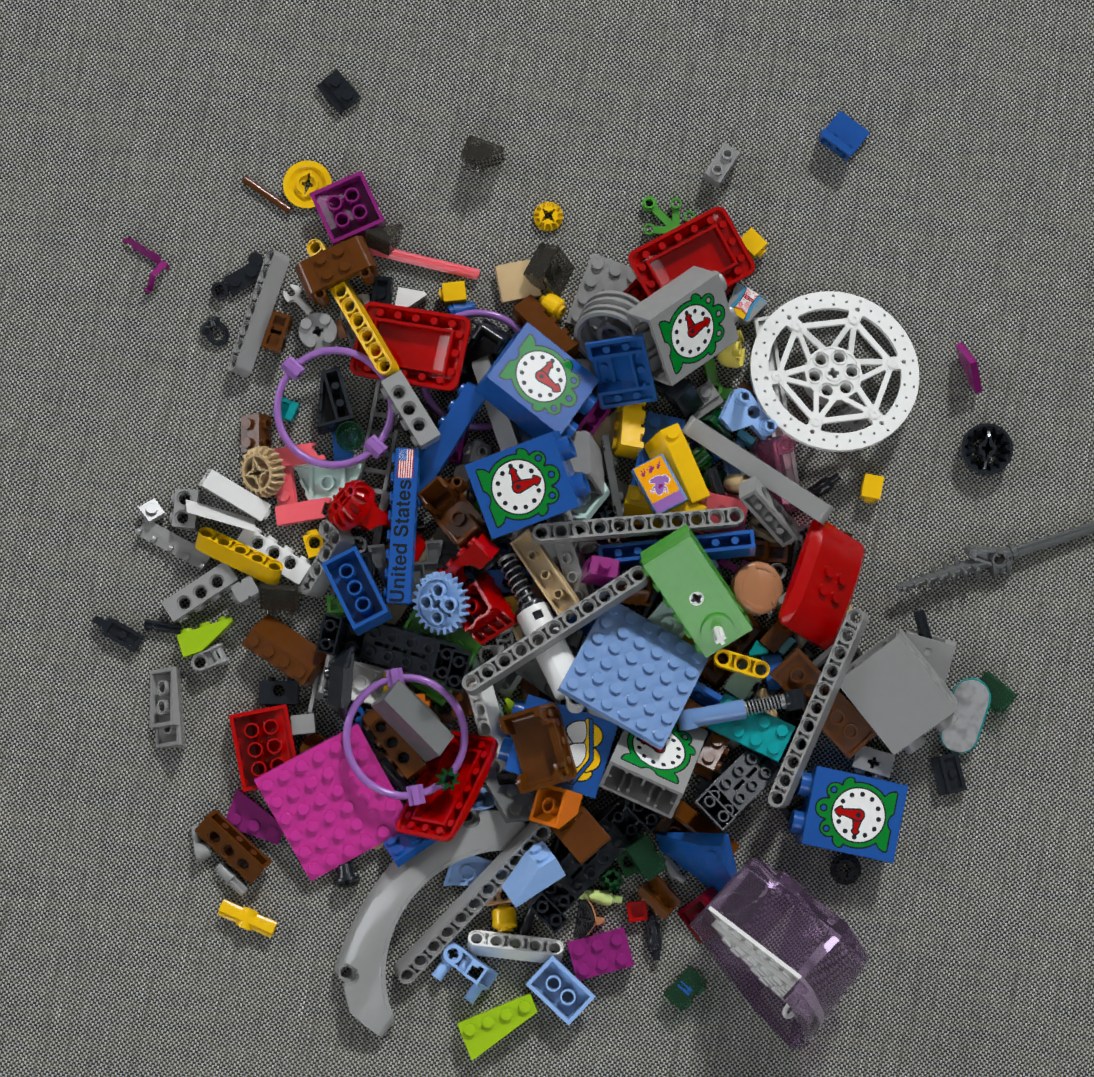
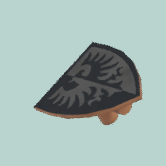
(586, 919)

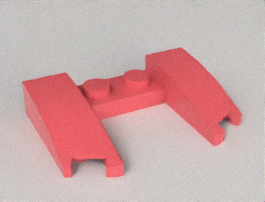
(289, 509)

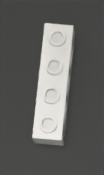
(269, 544)

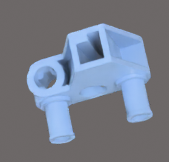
(736, 416)
(463, 964)

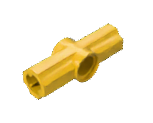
(247, 918)

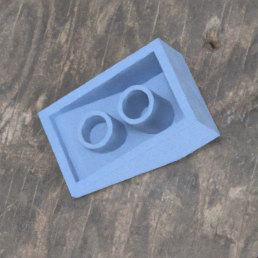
(532, 874)

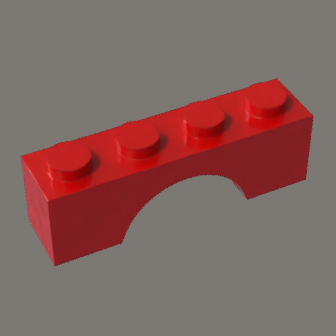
(378, 517)
(478, 554)

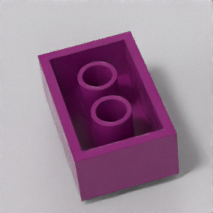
(600, 953)

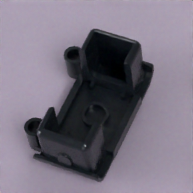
(485, 340)

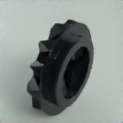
(838, 863)

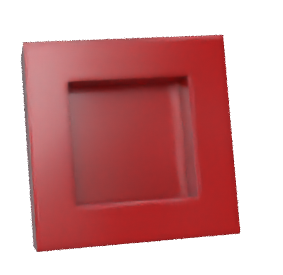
(636, 911)

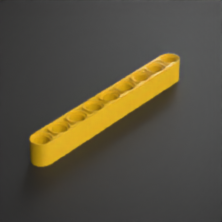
(354, 318)

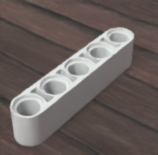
(487, 720)
(507, 941)

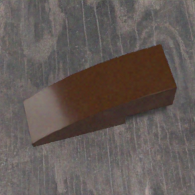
(770, 553)

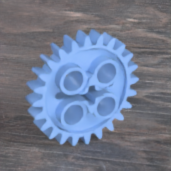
(441, 603)

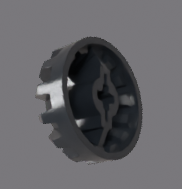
(991, 436)

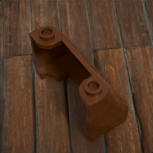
(540, 747)

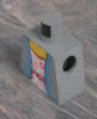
(746, 304)

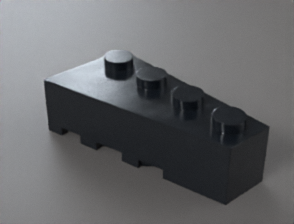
(681, 396)

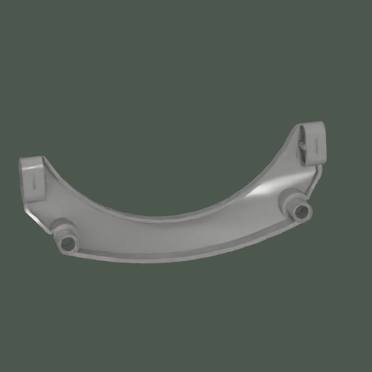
(373, 926)

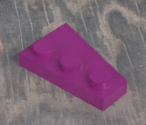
(253, 819)

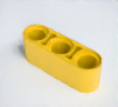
(751, 664)

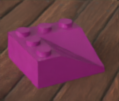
(347, 208)

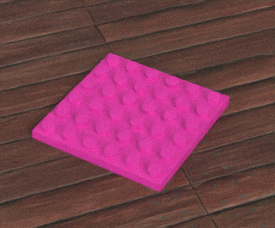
(326, 807)

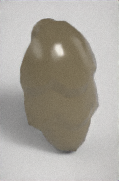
(760, 531)

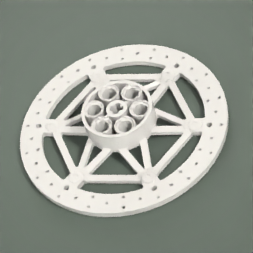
(832, 374)

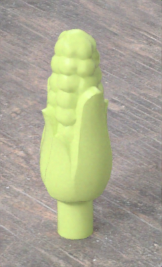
(601, 897)

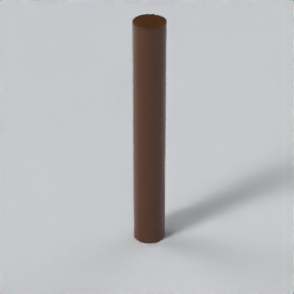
(266, 194)

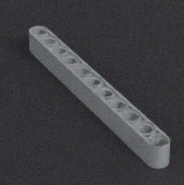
(629, 530)
(550, 640)
(810, 714)
(462, 905)

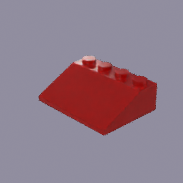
(261, 742)

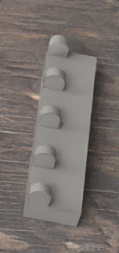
(173, 544)

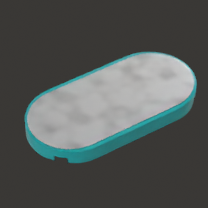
(971, 711)

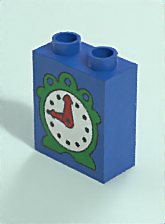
(538, 385)
(527, 483)
(849, 813)

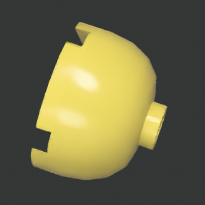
(734, 354)

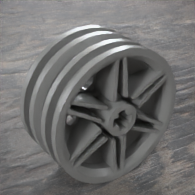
(607, 313)

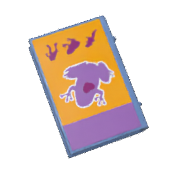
(659, 485)

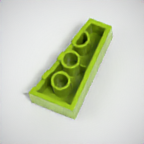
(492, 1025)

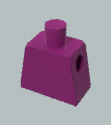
(600, 570)

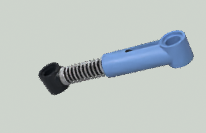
(738, 709)

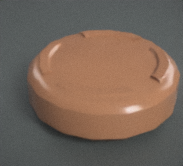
(757, 587)

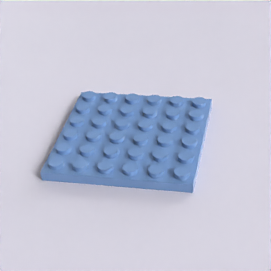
(634, 674)

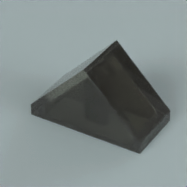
(384, 238)

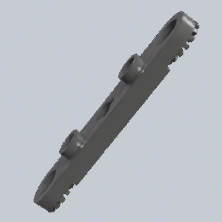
(610, 463)

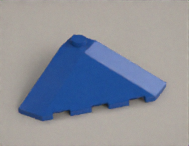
(702, 854)

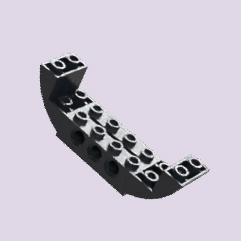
(397, 648)
(744, 780)
(623, 823)

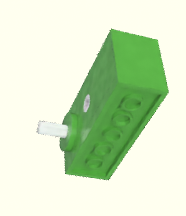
(695, 591)

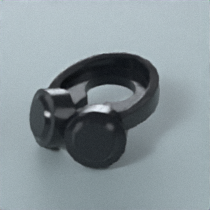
(205, 330)

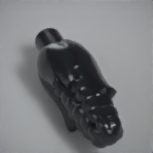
(824, 485)
(654, 938)

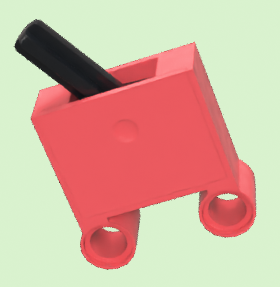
(722, 499)

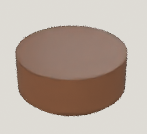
(341, 329)

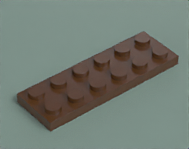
(844, 723)

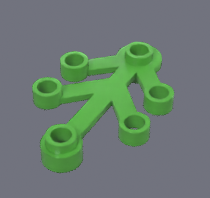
(669, 224)

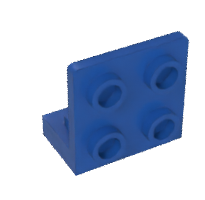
(843, 136)

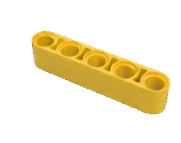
(238, 556)

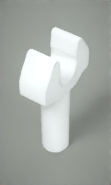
(297, 298)

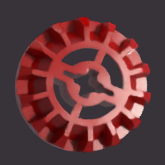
(351, 504)

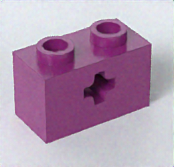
(592, 419)

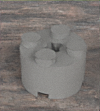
(314, 323)

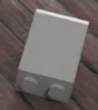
(589, 461)

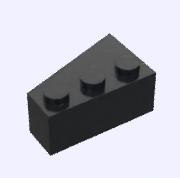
(333, 402)

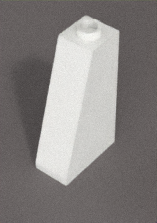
(235, 495)

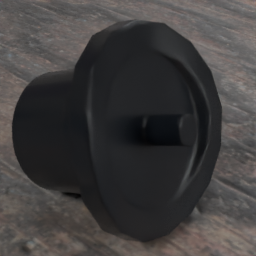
(346, 876)

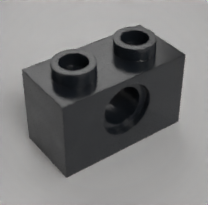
(267, 691)

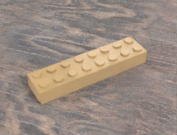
(545, 573)

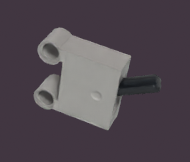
(935, 649)

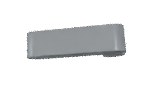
(336, 541)

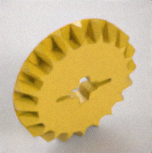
(299, 174)

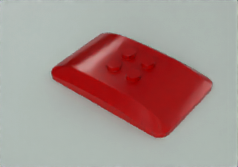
(702, 242)
(423, 343)
(822, 584)
(447, 810)

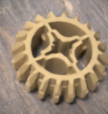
(267, 460)

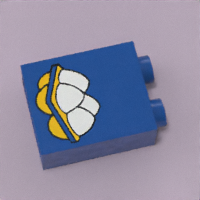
(589, 743)

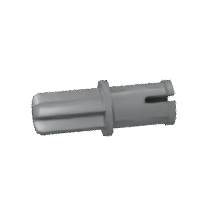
(231, 878)

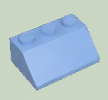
(560, 990)

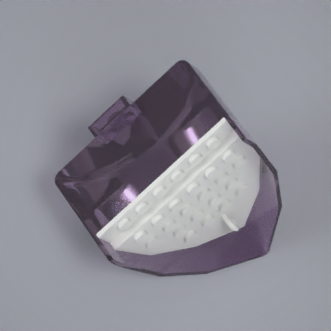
(781, 950)

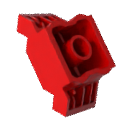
(488, 610)

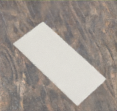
(220, 515)

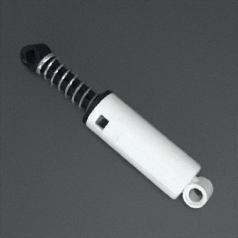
(531, 616)

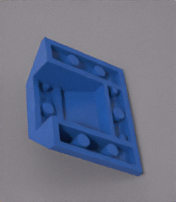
(622, 371)

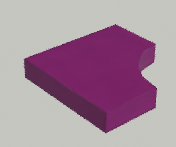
(970, 367)

